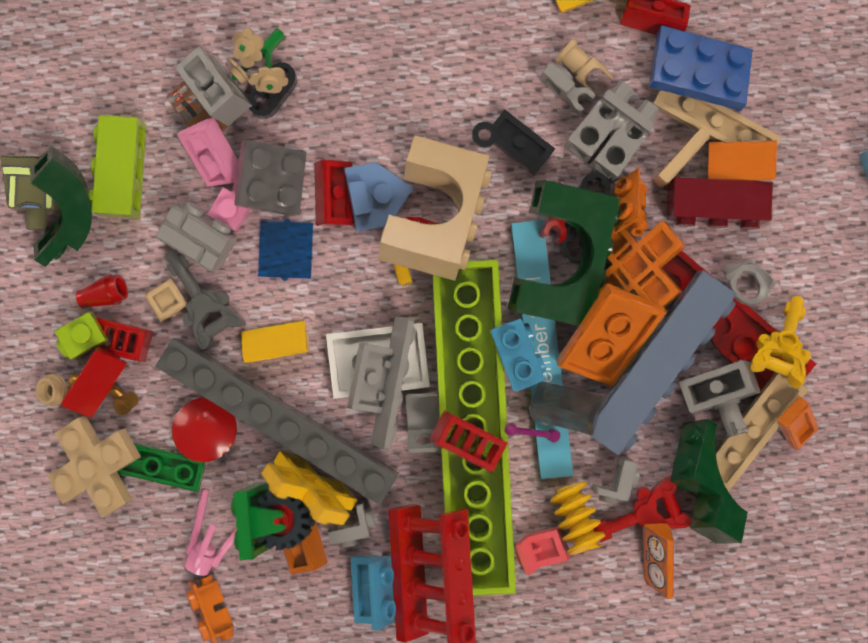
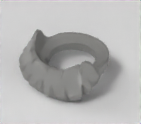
(762, 278)

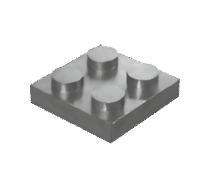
(270, 178)

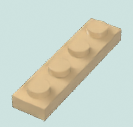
(717, 120)
(760, 418)

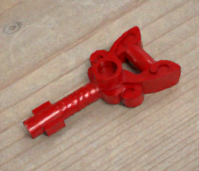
(646, 512)

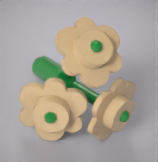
(251, 49)

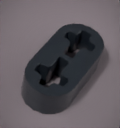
(275, 100)

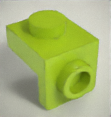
(80, 336)

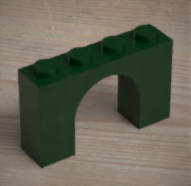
(593, 219)

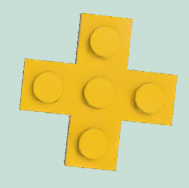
(296, 478)

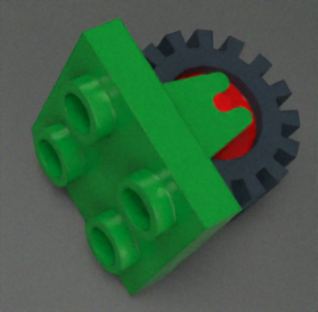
(267, 521)

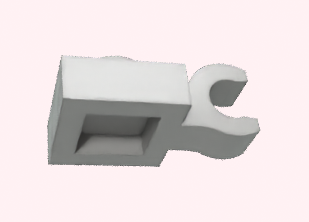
(561, 83)

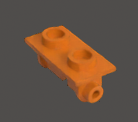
(632, 202)
(213, 623)

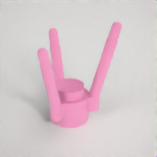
(202, 554)

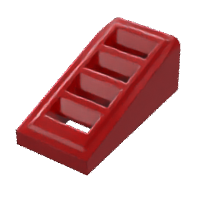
(141, 344)
(442, 429)

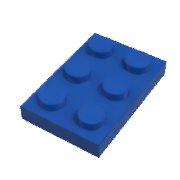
(701, 68)

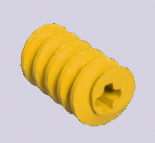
(577, 518)

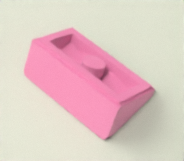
(210, 152)

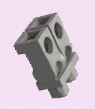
(620, 123)

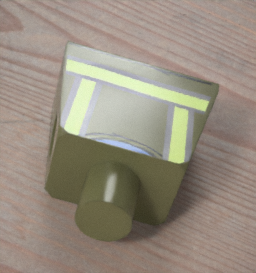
(23, 195)

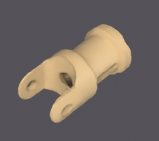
(580, 63)

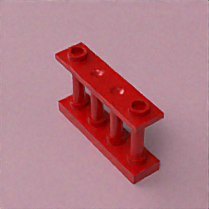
(409, 574)

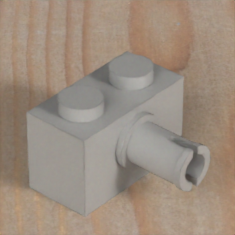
(722, 391)

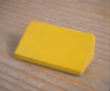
(274, 342)

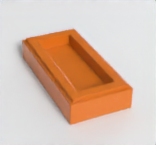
(798, 423)

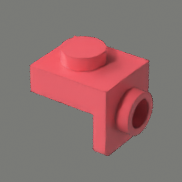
(541, 549)

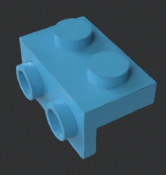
(517, 354)
(373, 590)

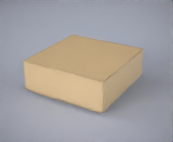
(166, 300)

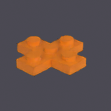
(640, 263)

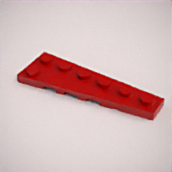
(737, 332)

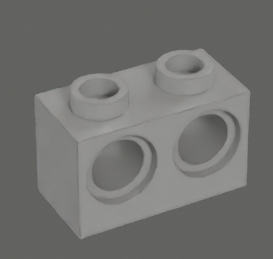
(213, 86)

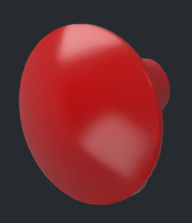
(203, 430)

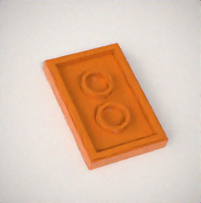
(610, 335)

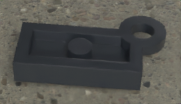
(515, 141)

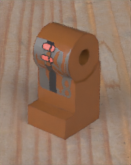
(188, 106)

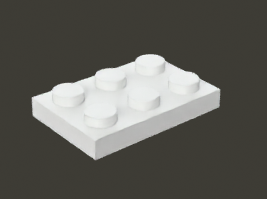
(344, 349)

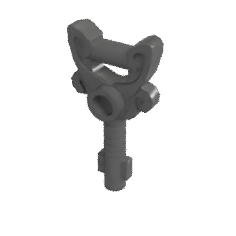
(202, 304)

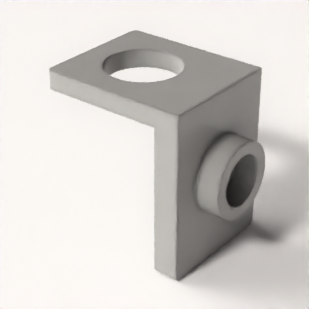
(422, 420)

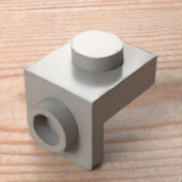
(625, 479)
(349, 533)

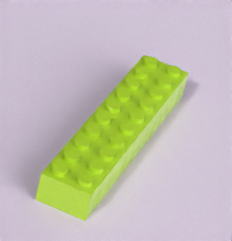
(474, 390)

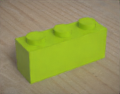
(118, 166)

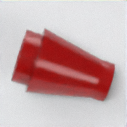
(103, 292)

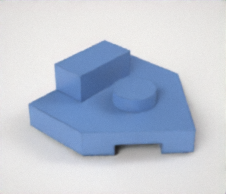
(374, 195)

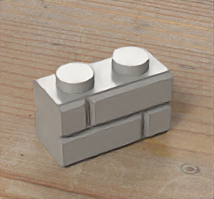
(197, 236)

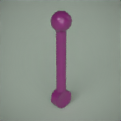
(552, 434)

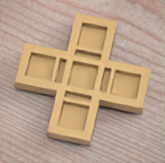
(93, 466)

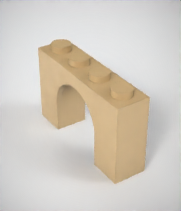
(441, 246)

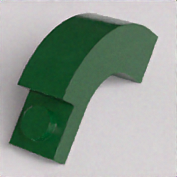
(66, 185)

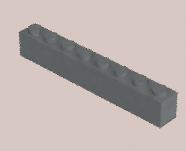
(277, 420)

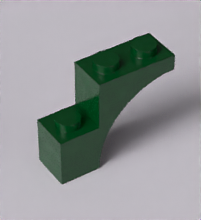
(697, 472)

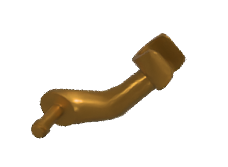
(123, 401)

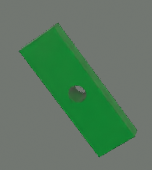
(172, 470)

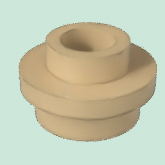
(51, 390)

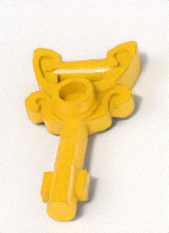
(785, 346)

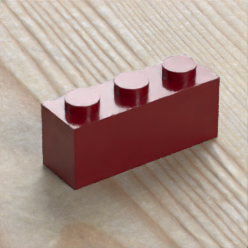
(719, 202)

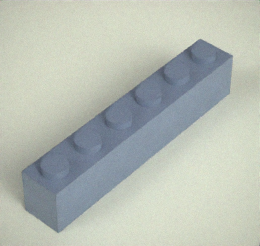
(661, 360)

